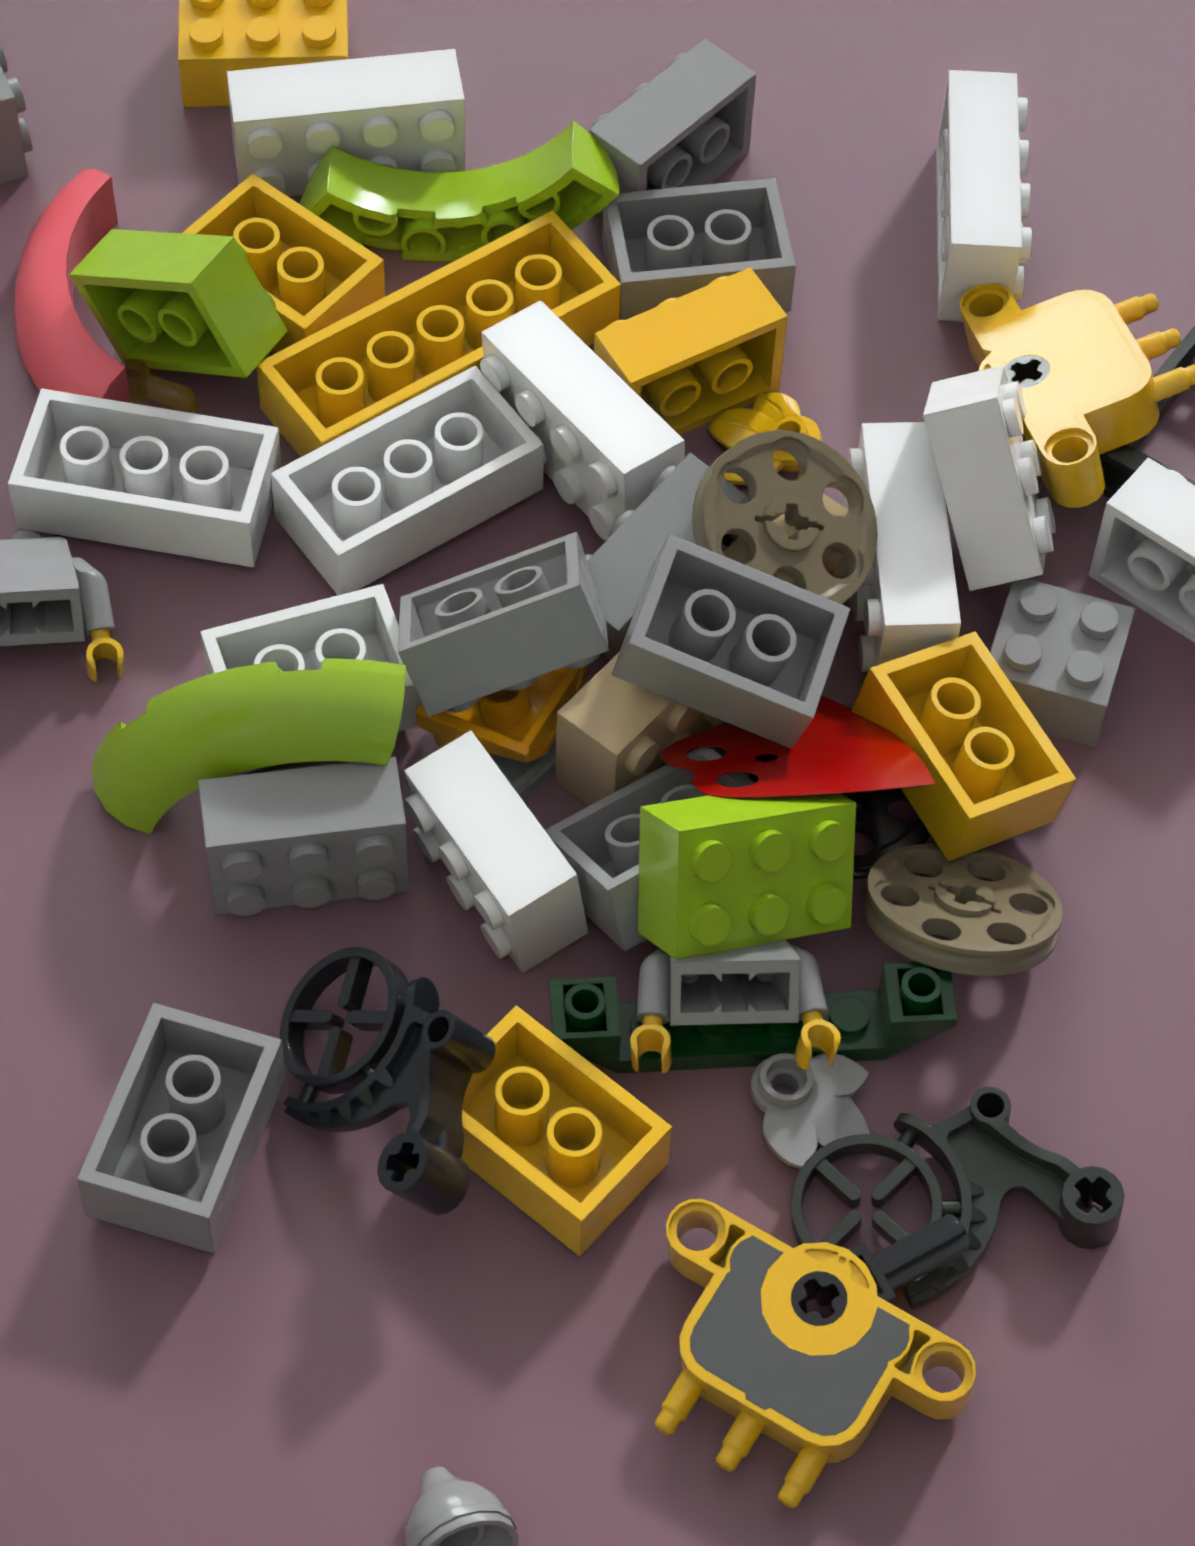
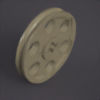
(803, 508)
(962, 910)

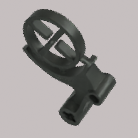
(985, 1165)

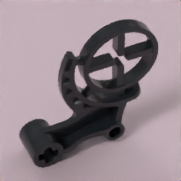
(415, 1063)

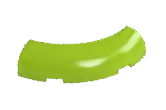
(461, 211)
(245, 723)

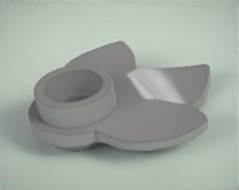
(817, 1109)

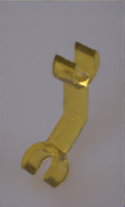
(159, 389)

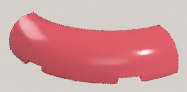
(48, 330)

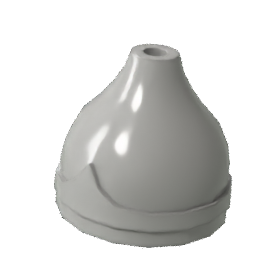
(457, 1514)

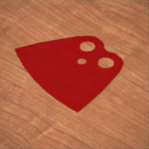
(831, 757)

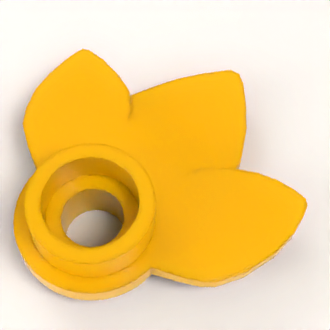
(769, 413)

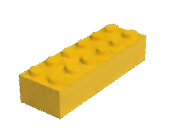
(431, 331)

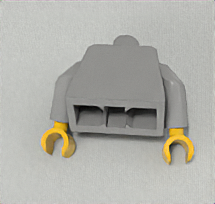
(54, 599)
(733, 987)

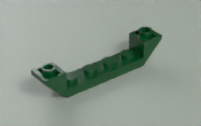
(872, 1024)

